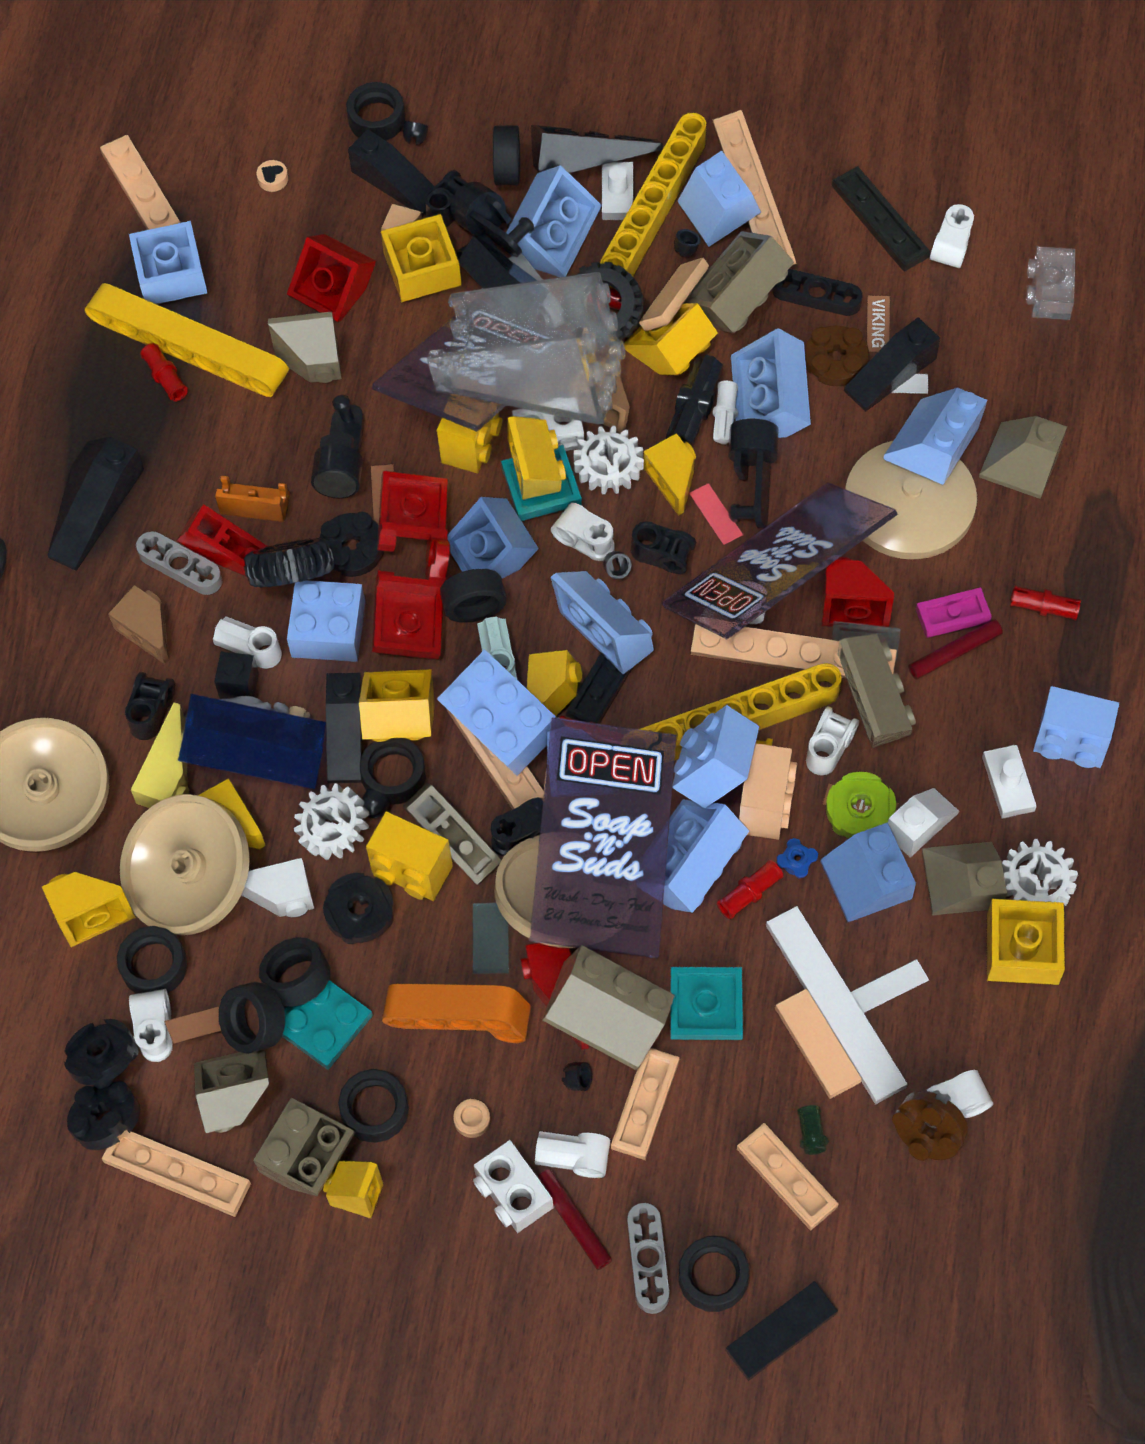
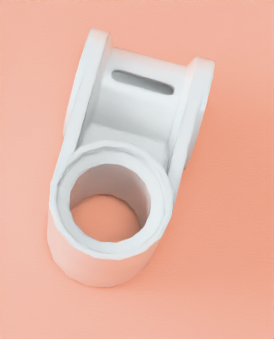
(953, 236)
(584, 532)
(831, 736)
(148, 1017)
(965, 1092)

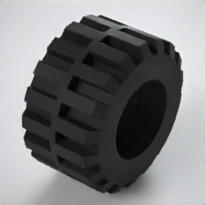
(630, 293)

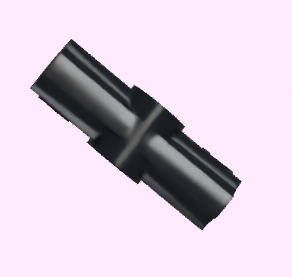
(695, 399)

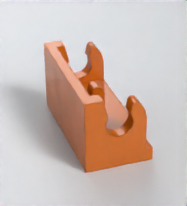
(252, 501)

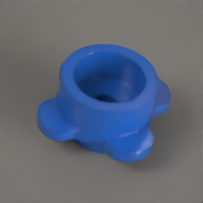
(793, 867)

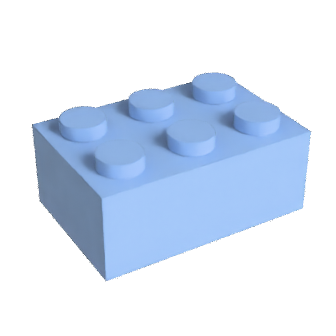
(499, 712)

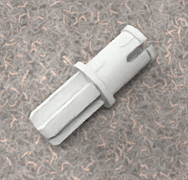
(725, 411)

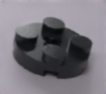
(357, 527)
(355, 927)
(100, 1070)
(91, 1103)

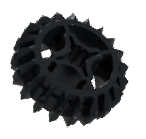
(289, 562)

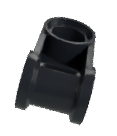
(439, 198)
(663, 547)
(148, 699)
(516, 826)

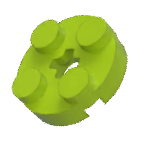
(846, 792)

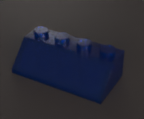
(252, 741)

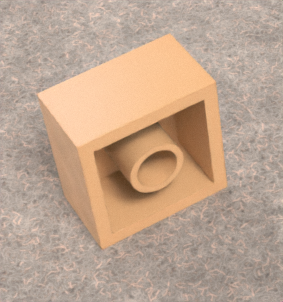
(768, 791)

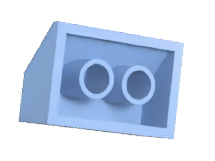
(561, 220)
(773, 382)
(937, 434)
(602, 619)
(698, 850)

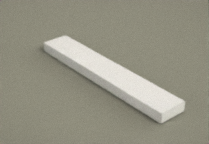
(836, 1004)

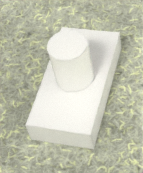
(616, 190)
(1009, 781)

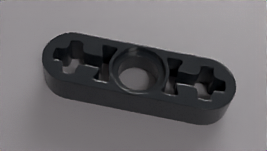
(823, 303)

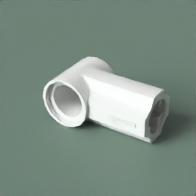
(248, 640)
(582, 1153)

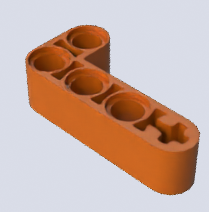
(458, 1008)

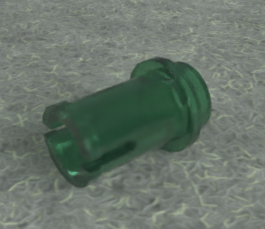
(812, 1132)

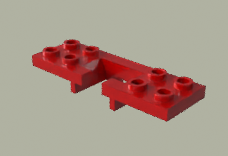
(405, 607)

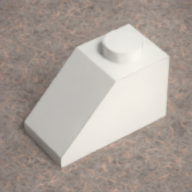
(920, 820)
(280, 888)

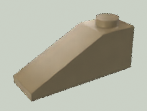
(466, 846)

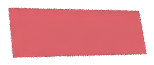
(715, 514)

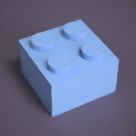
(168, 263)
(326, 620)
(1076, 727)
(715, 756)

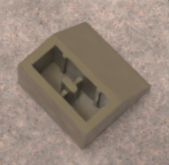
(302, 1148)

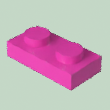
(953, 612)

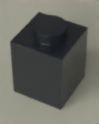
(236, 675)

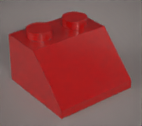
(330, 276)
(855, 595)

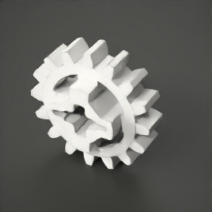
(622, 453)
(327, 837)
(1049, 866)

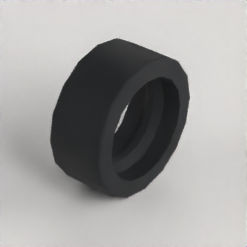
(376, 93)
(506, 155)
(473, 595)
(400, 746)
(141, 938)
(287, 954)
(269, 1011)
(366, 1079)
(720, 1245)

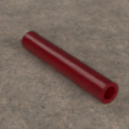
(955, 649)
(575, 1220)

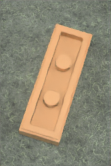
(674, 294)
(818, 1043)
(645, 1104)
(787, 1176)

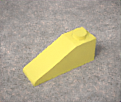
(161, 773)

